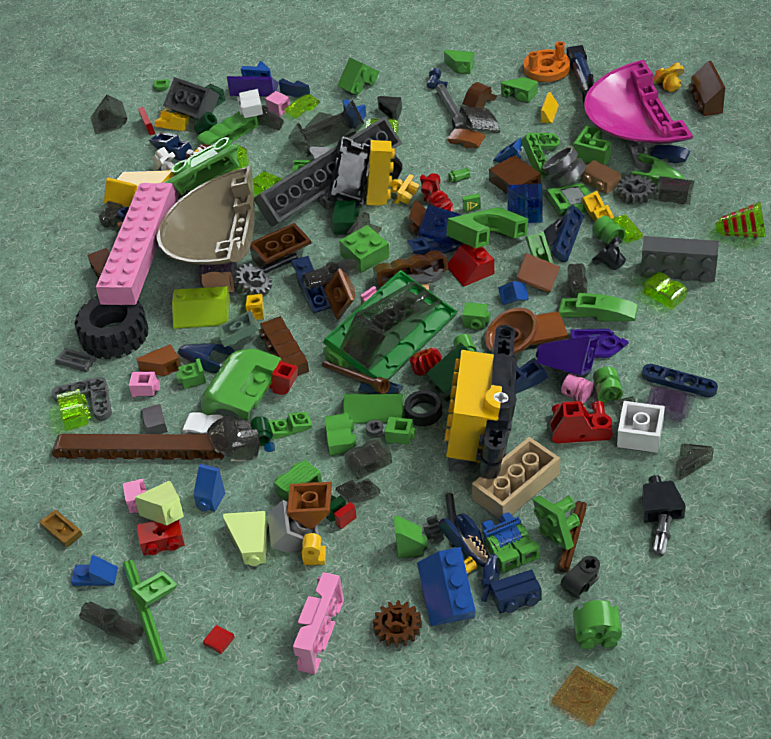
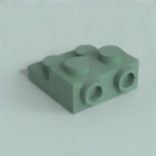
(238, 328)

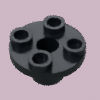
(611, 255)

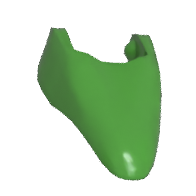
(659, 169)

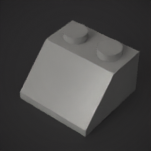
(286, 532)

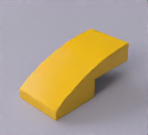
(595, 206)

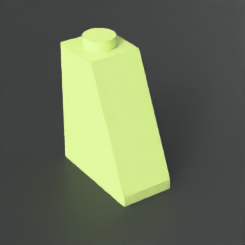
(160, 504)
(249, 535)

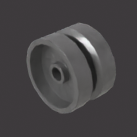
(564, 166)

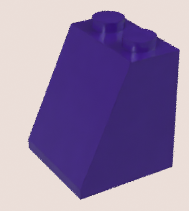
(569, 355)

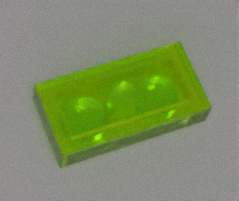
(631, 229)

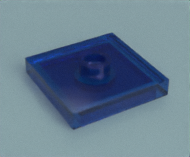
(435, 224)

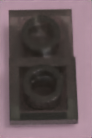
(359, 491)

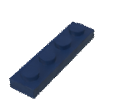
(567, 234)

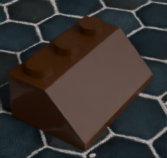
(708, 90)
(278, 245)

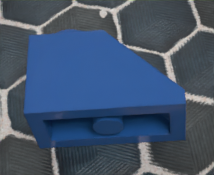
(208, 488)

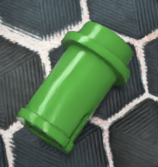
(455, 176)

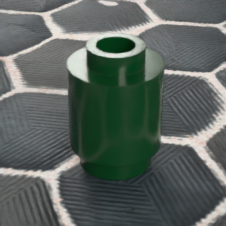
(263, 428)

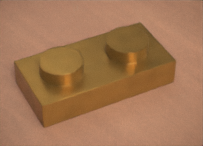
(60, 528)

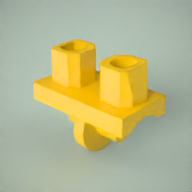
(402, 188)

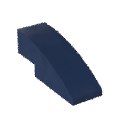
(172, 144)
(529, 375)

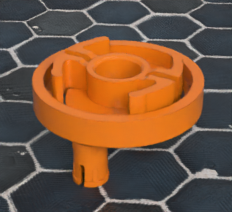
(545, 64)

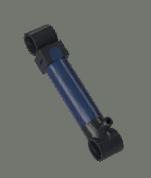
(579, 65)

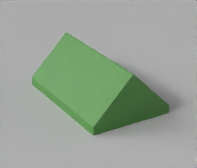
(368, 406)

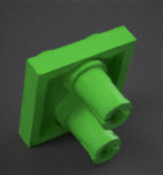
(554, 522)

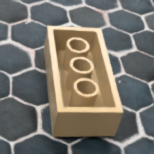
(521, 477)

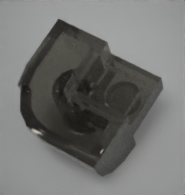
(234, 438)

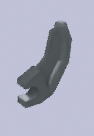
(428, 276)

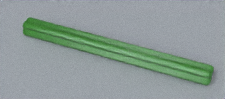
(145, 616)

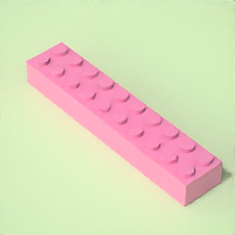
(135, 245)

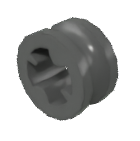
(377, 433)

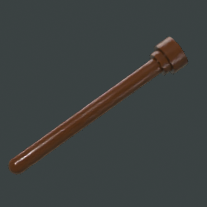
(379, 384)

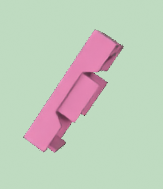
(318, 615)

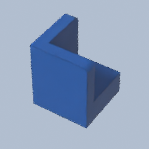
(513, 292)

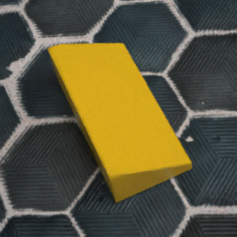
(549, 109)

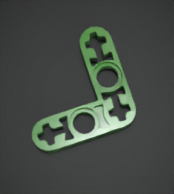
(532, 145)

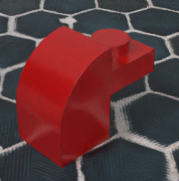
(283, 378)

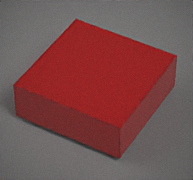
(345, 515)
(218, 639)

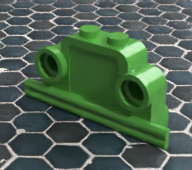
(205, 165)

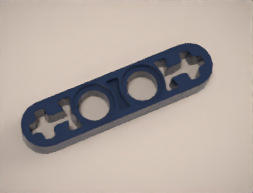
(680, 379)

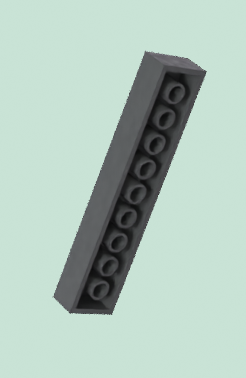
(315, 177)

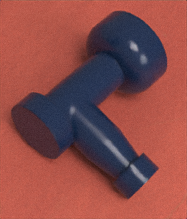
(434, 75)

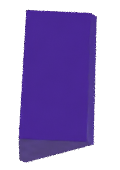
(239, 84)

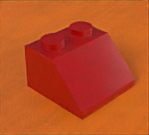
(471, 264)

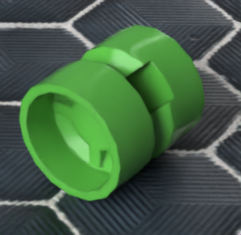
(607, 230)
(607, 384)

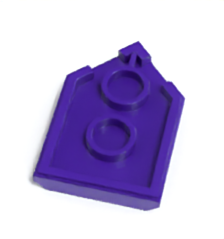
(608, 342)

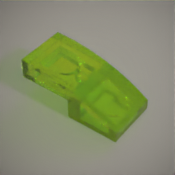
(304, 103)

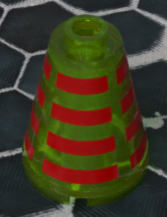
(743, 222)

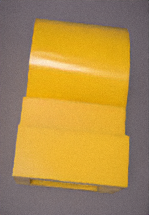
(256, 305)
(312, 550)

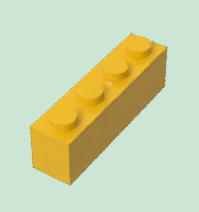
(379, 171)

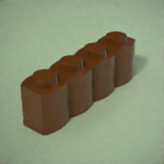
(412, 266)
(282, 343)

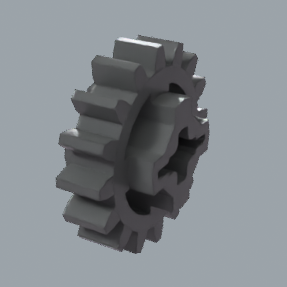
(636, 189)
(252, 280)

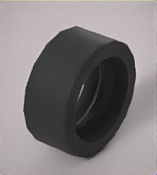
(423, 397)

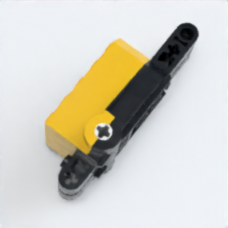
(483, 404)

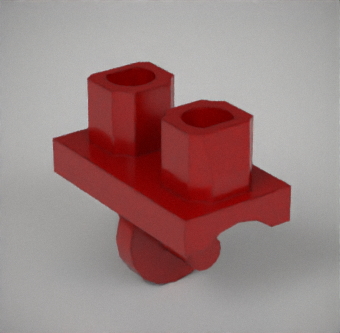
(430, 184)

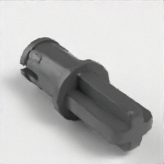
(661, 534)

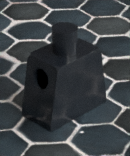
(661, 498)

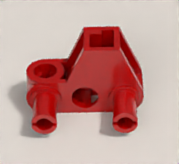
(574, 423)

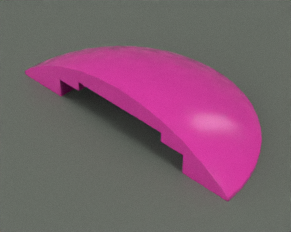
(629, 107)

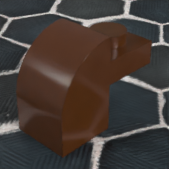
(478, 95)

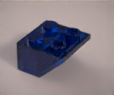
(526, 201)

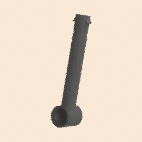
(458, 120)

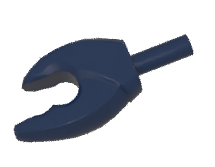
(490, 574)

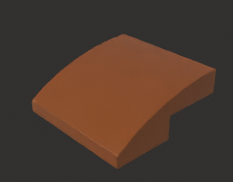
(550, 328)

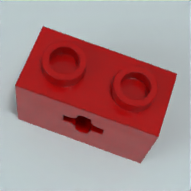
(159, 537)

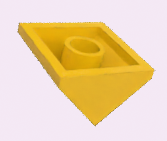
(119, 192)

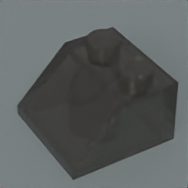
(108, 115)

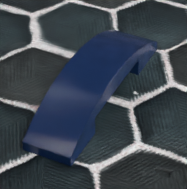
(421, 246)

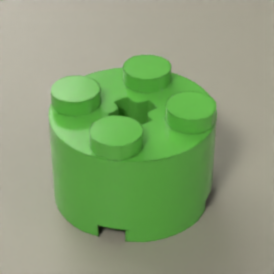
(597, 624)

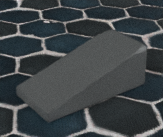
(154, 420)

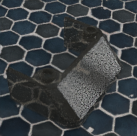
(327, 131)

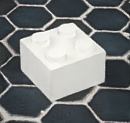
(640, 426)

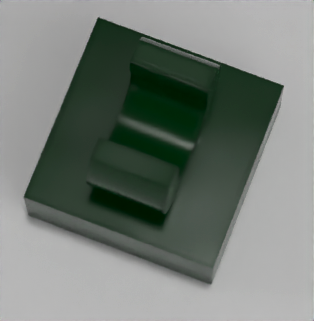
(336, 504)

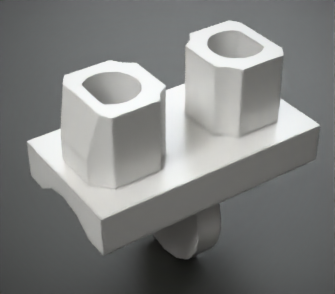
(163, 160)

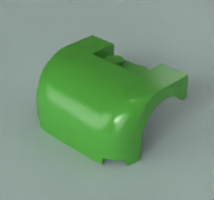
(240, 382)

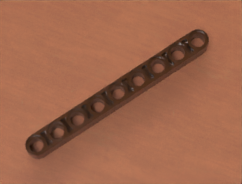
(135, 446)

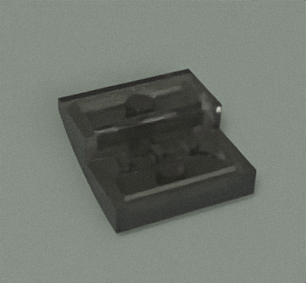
(480, 119)

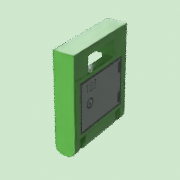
(570, 195)

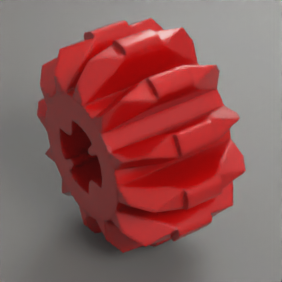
(440, 200)
(425, 360)

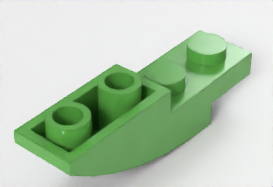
(600, 306)

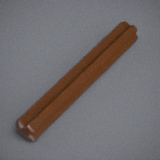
(567, 555)

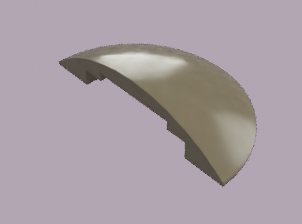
(211, 221)

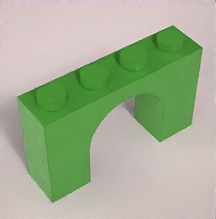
(476, 227)

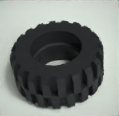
(113, 340)

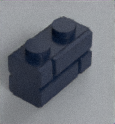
(516, 591)

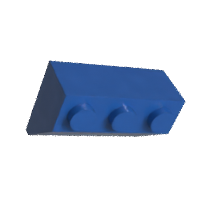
(446, 587)

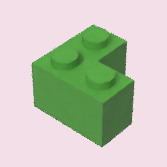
(356, 75)
(592, 147)

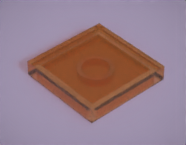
(584, 695)

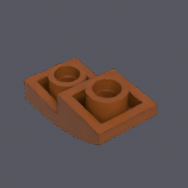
(469, 138)

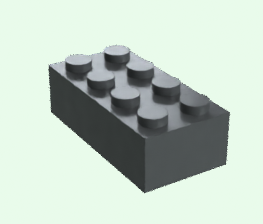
(680, 258)

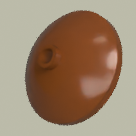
(522, 321)

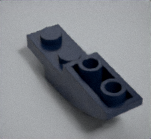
(316, 296)

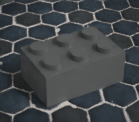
(190, 99)

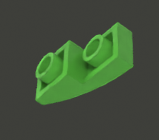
(293, 424)

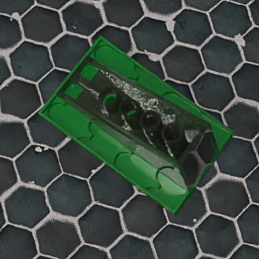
(390, 327)

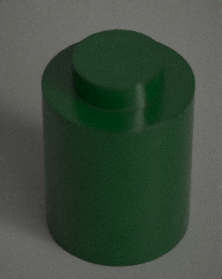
(205, 122)

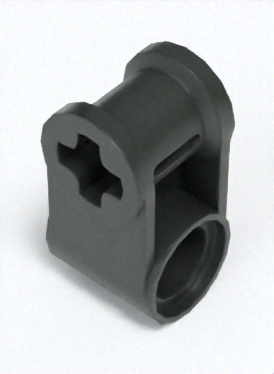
(581, 576)

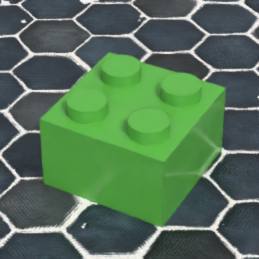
(364, 247)

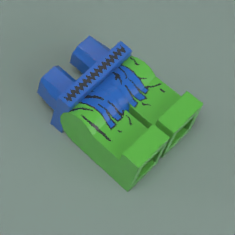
(509, 542)

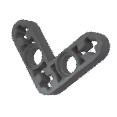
(95, 393)

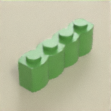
(231, 127)

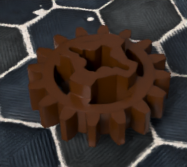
(397, 623)

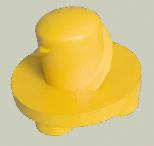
(669, 77)

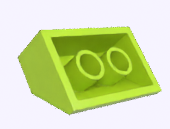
(200, 307)

